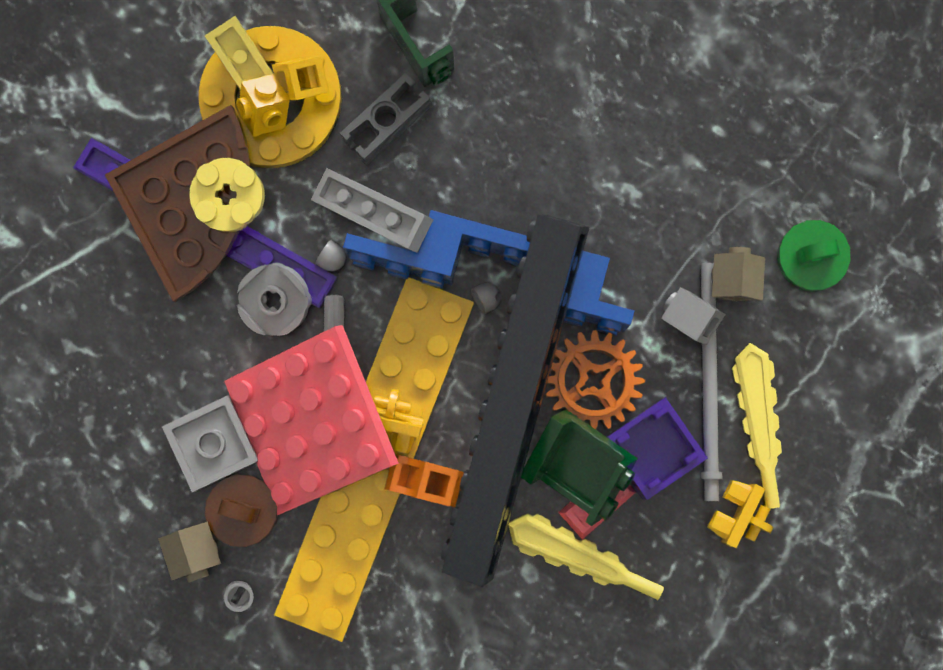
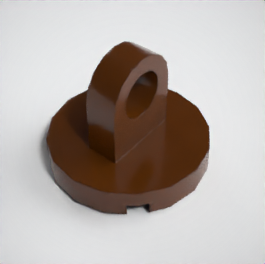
(241, 510)

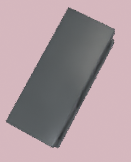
(385, 103)

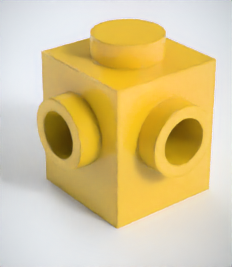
(263, 105)

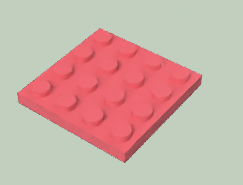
(311, 420)

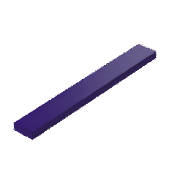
(250, 246)

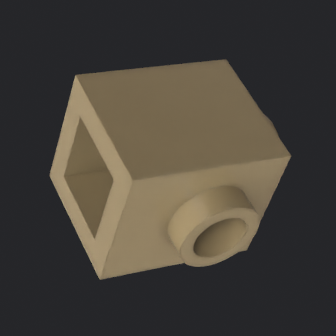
(738, 275)
(190, 552)

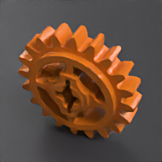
(619, 362)

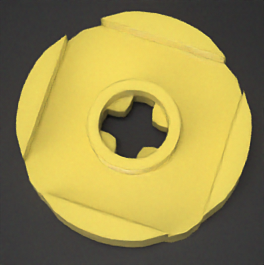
(212, 179)

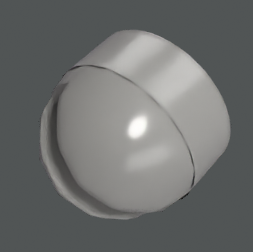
(331, 257)
(486, 297)
(244, 600)

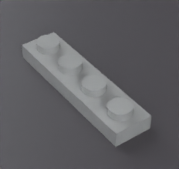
(372, 210)

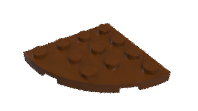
(158, 205)

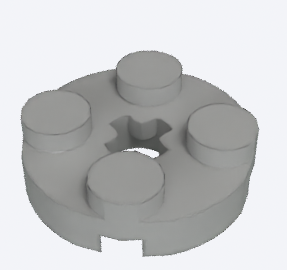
(252, 299)

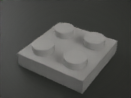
(210, 444)

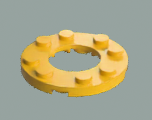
(312, 124)

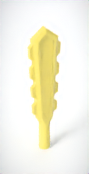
(757, 397)
(559, 547)

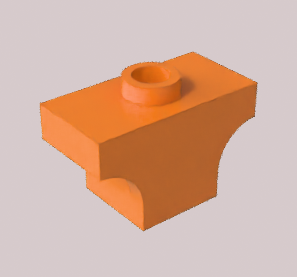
(424, 481)

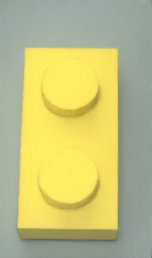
(238, 52)

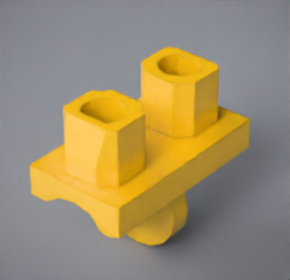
(404, 426)
(733, 528)

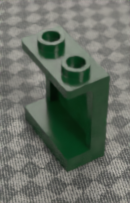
(581, 465)

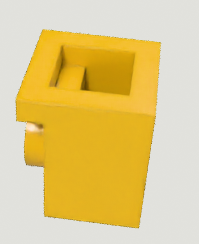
(301, 77)

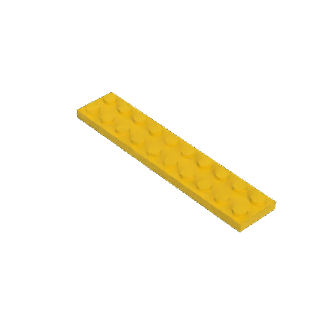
(354, 519)

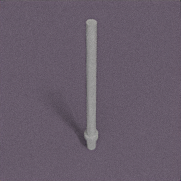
(710, 404)

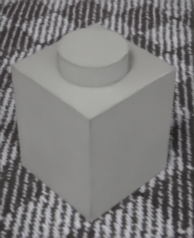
(692, 315)

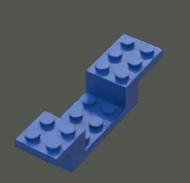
(442, 249)

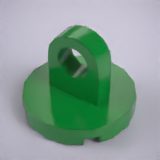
(813, 255)

